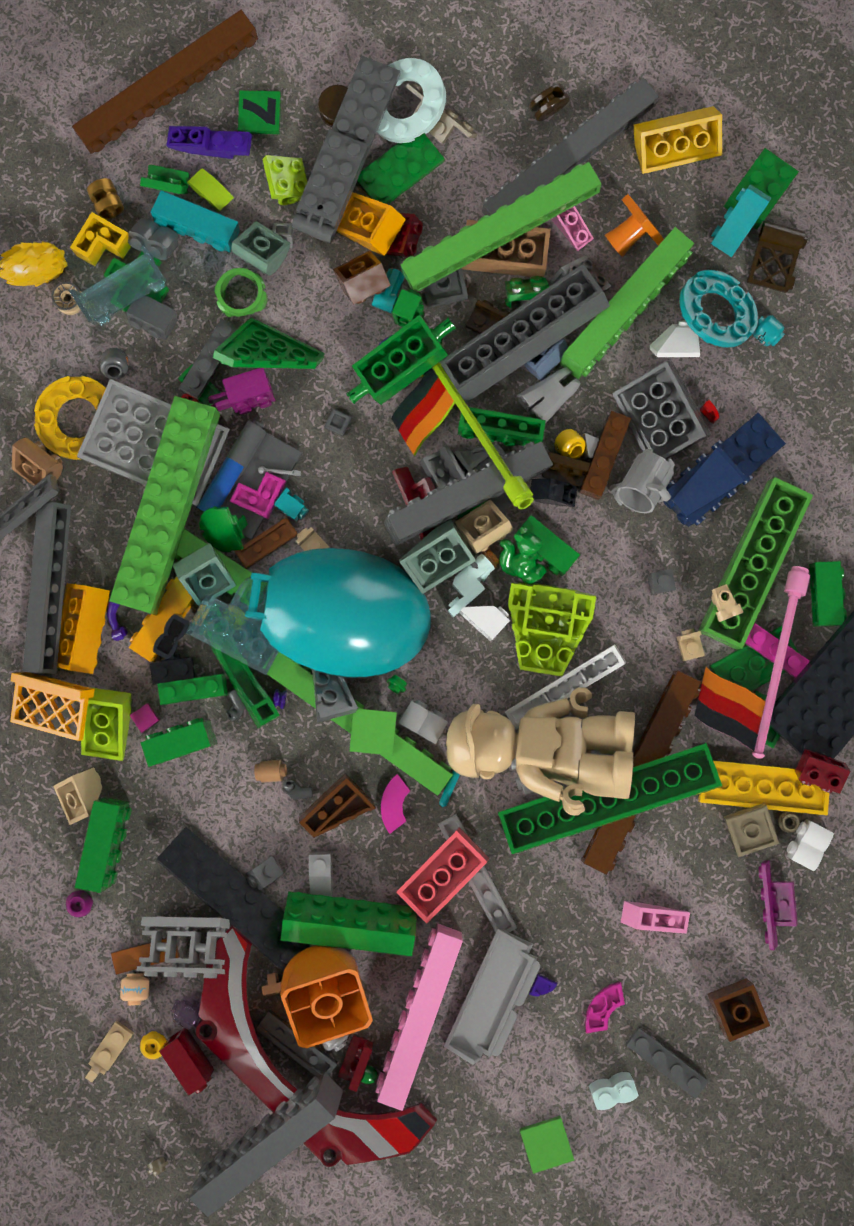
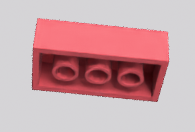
(443, 875)

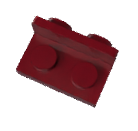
(407, 238)
(355, 1061)

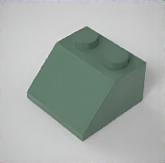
(204, 574)

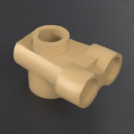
(727, 608)

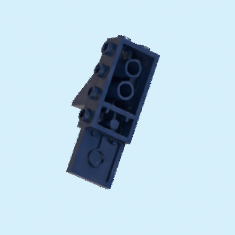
(722, 471)

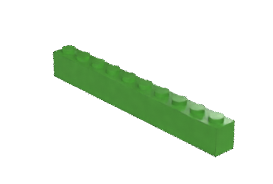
(501, 227)
(405, 755)

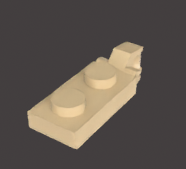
(109, 1050)

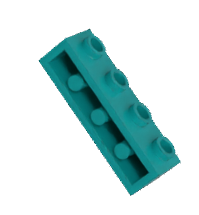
(195, 221)

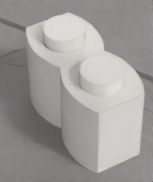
(809, 844)

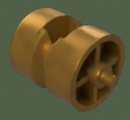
(105, 199)

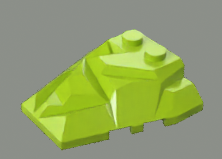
(548, 625)

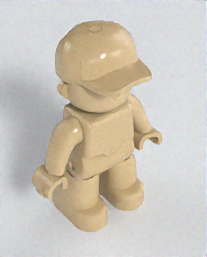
(548, 749)

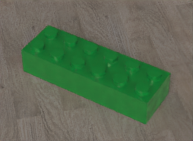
(349, 923)

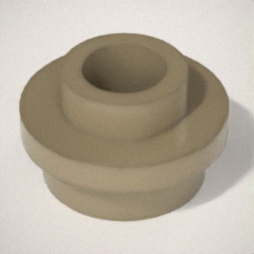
(795, 821)
(157, 1166)

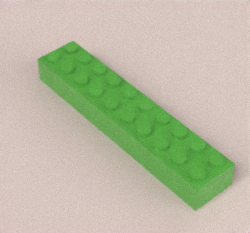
(165, 505)

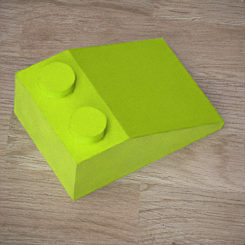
(107, 724)

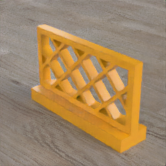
(49, 686)

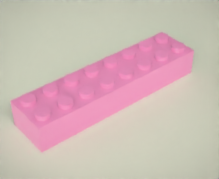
(419, 1017)

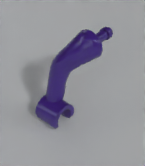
(117, 632)

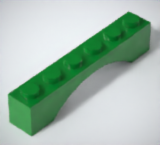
(249, 690)

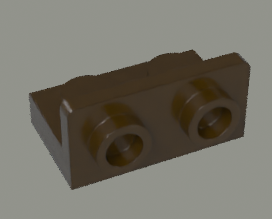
(485, 316)
(567, 469)

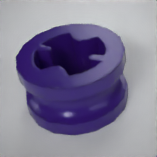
(279, 698)

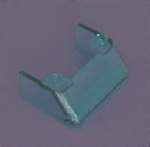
(120, 289)

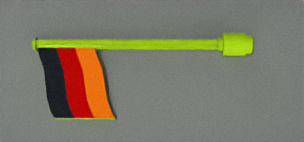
(428, 407)

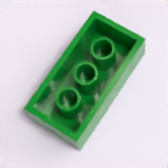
(103, 844)

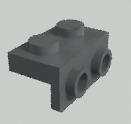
(442, 467)

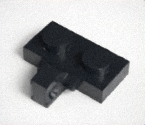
(172, 669)

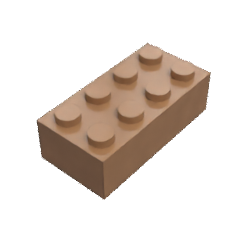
(519, 257)

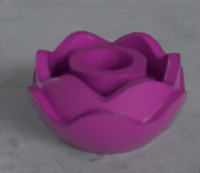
(85, 903)

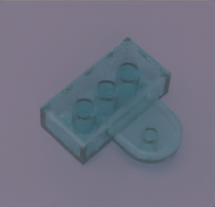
(231, 632)

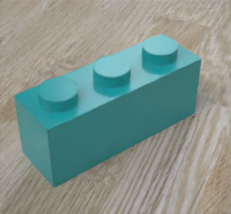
(740, 220)

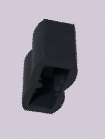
(168, 641)

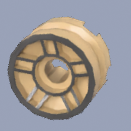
(60, 295)

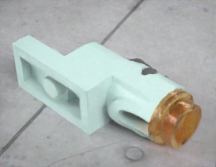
(468, 580)

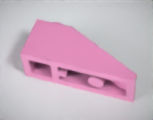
(654, 918)

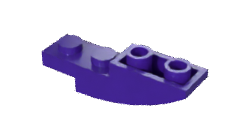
(209, 143)

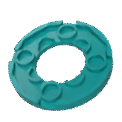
(725, 285)

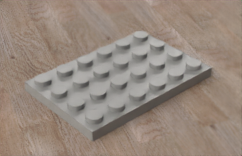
(128, 434)

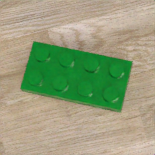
(399, 169)

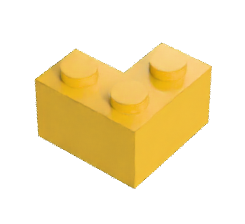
(97, 236)

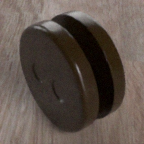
(549, 102)
(330, 103)

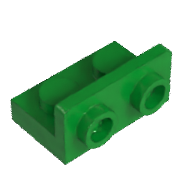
(166, 179)

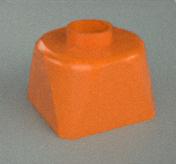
(324, 995)

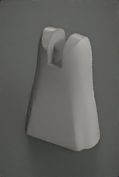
(548, 395)

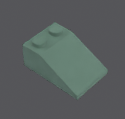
(437, 557)

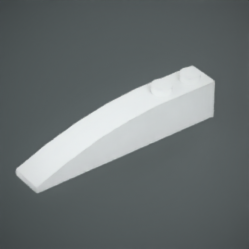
(562, 687)

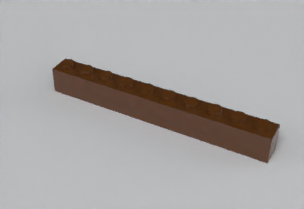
(166, 82)
(653, 745)

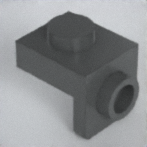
(264, 874)

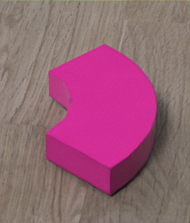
(392, 803)
(602, 1006)

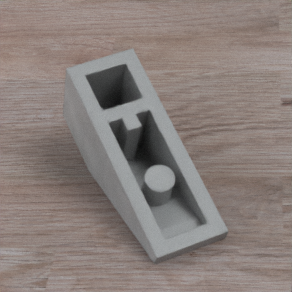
(321, 873)

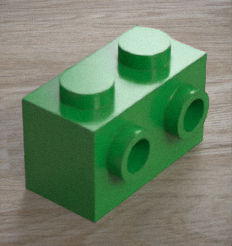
(408, 307)

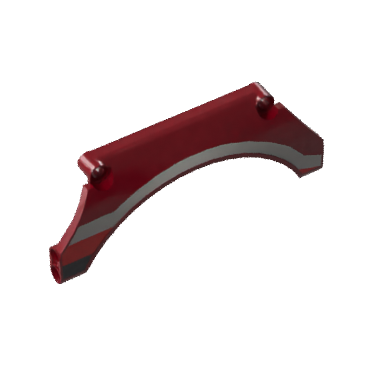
(233, 1040)

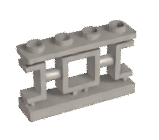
(184, 929)

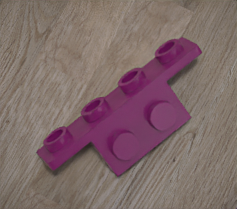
(779, 904)

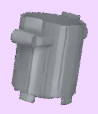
(645, 482)

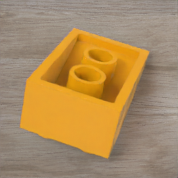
(370, 223)

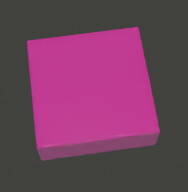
(144, 717)

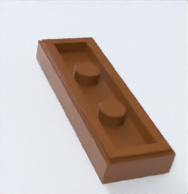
(266, 543)
(128, 958)

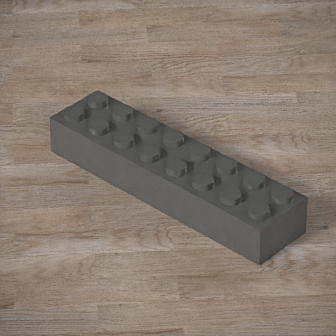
(525, 333)
(463, 494)
(266, 1143)

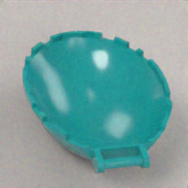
(342, 612)

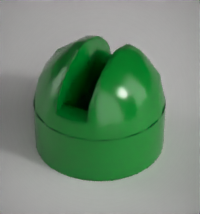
(369, 1075)

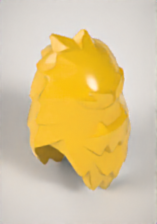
(32, 264)

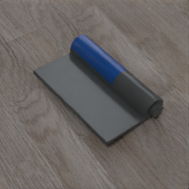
(241, 465)

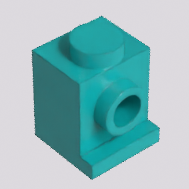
(291, 505)

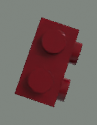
(822, 771)

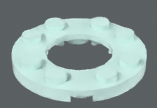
(432, 106)

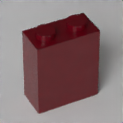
(187, 1061)

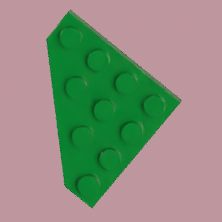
(265, 347)

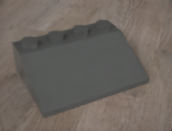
(662, 411)

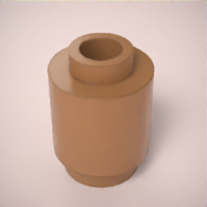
(270, 771)

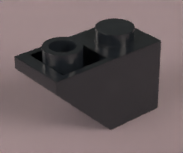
(553, 492)

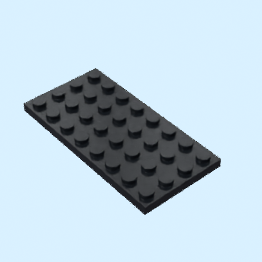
(819, 703)

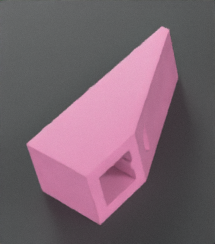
(573, 228)

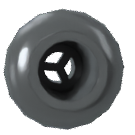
(114, 363)

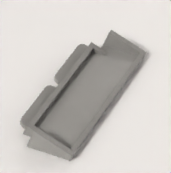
(490, 1003)

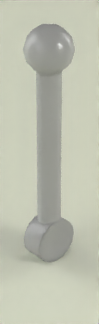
(262, 470)

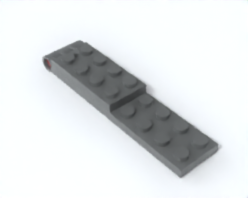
(345, 150)

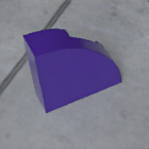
(542, 986)

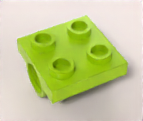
(285, 178)

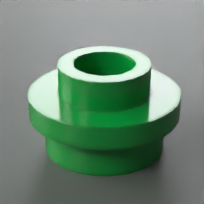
(396, 684)

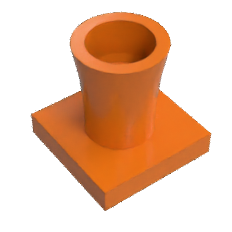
(632, 229)

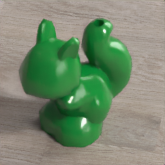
(523, 564)

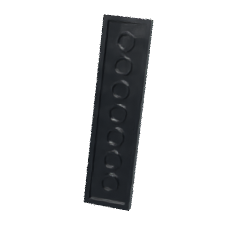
(229, 896)

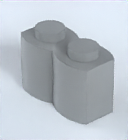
(423, 721)

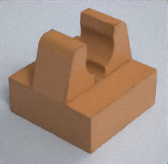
(273, 986)

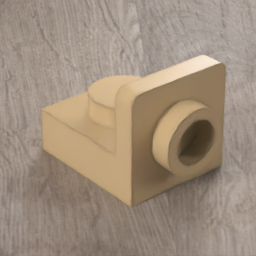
(309, 540)
(690, 644)

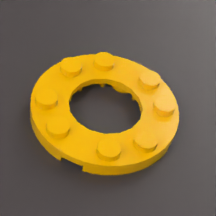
(49, 405)

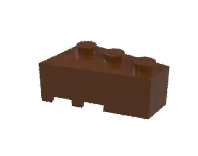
(337, 805)

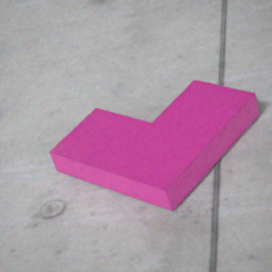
(260, 500)

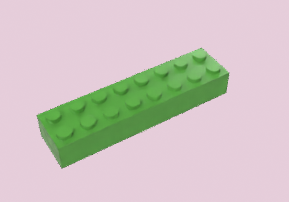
(628, 304)
(757, 560)

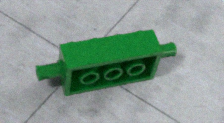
(400, 360)

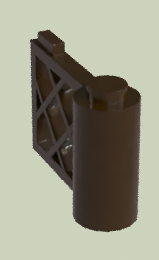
(782, 240)

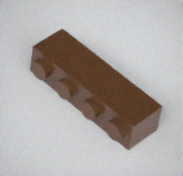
(605, 455)

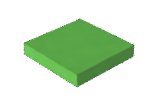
(373, 732)
(546, 1144)

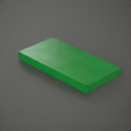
(748, 666)

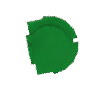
(222, 529)

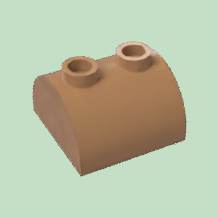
(33, 462)

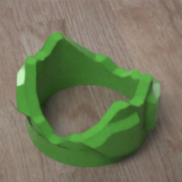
(220, 291)

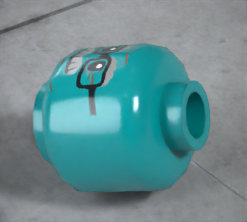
(769, 331)

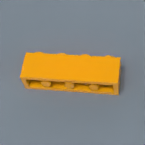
(174, 601)

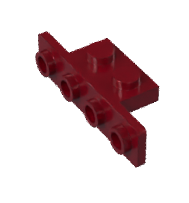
(411, 490)

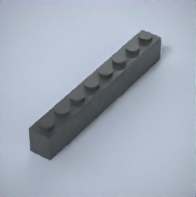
(47, 588)

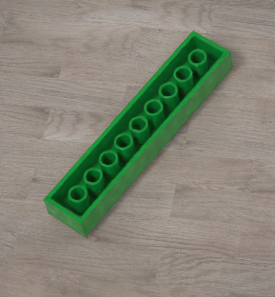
(652, 787)

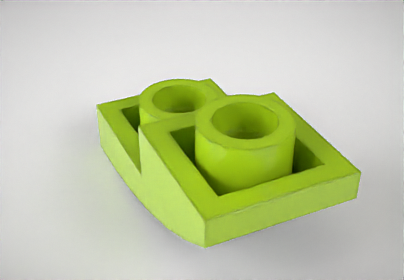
(208, 187)

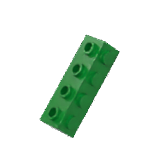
(504, 427)

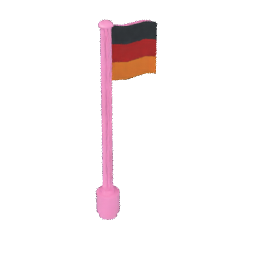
(736, 709)

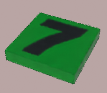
(259, 112)

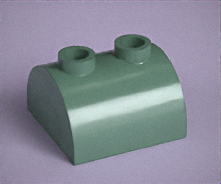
(261, 248)

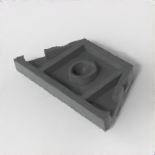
(476, 459)

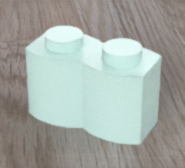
(617, 1089)

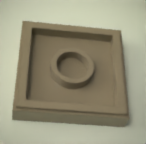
(751, 830)

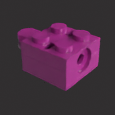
(244, 392)

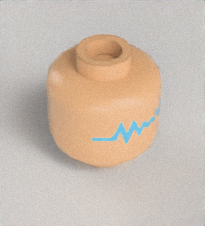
(134, 988)

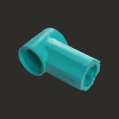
(388, 298)

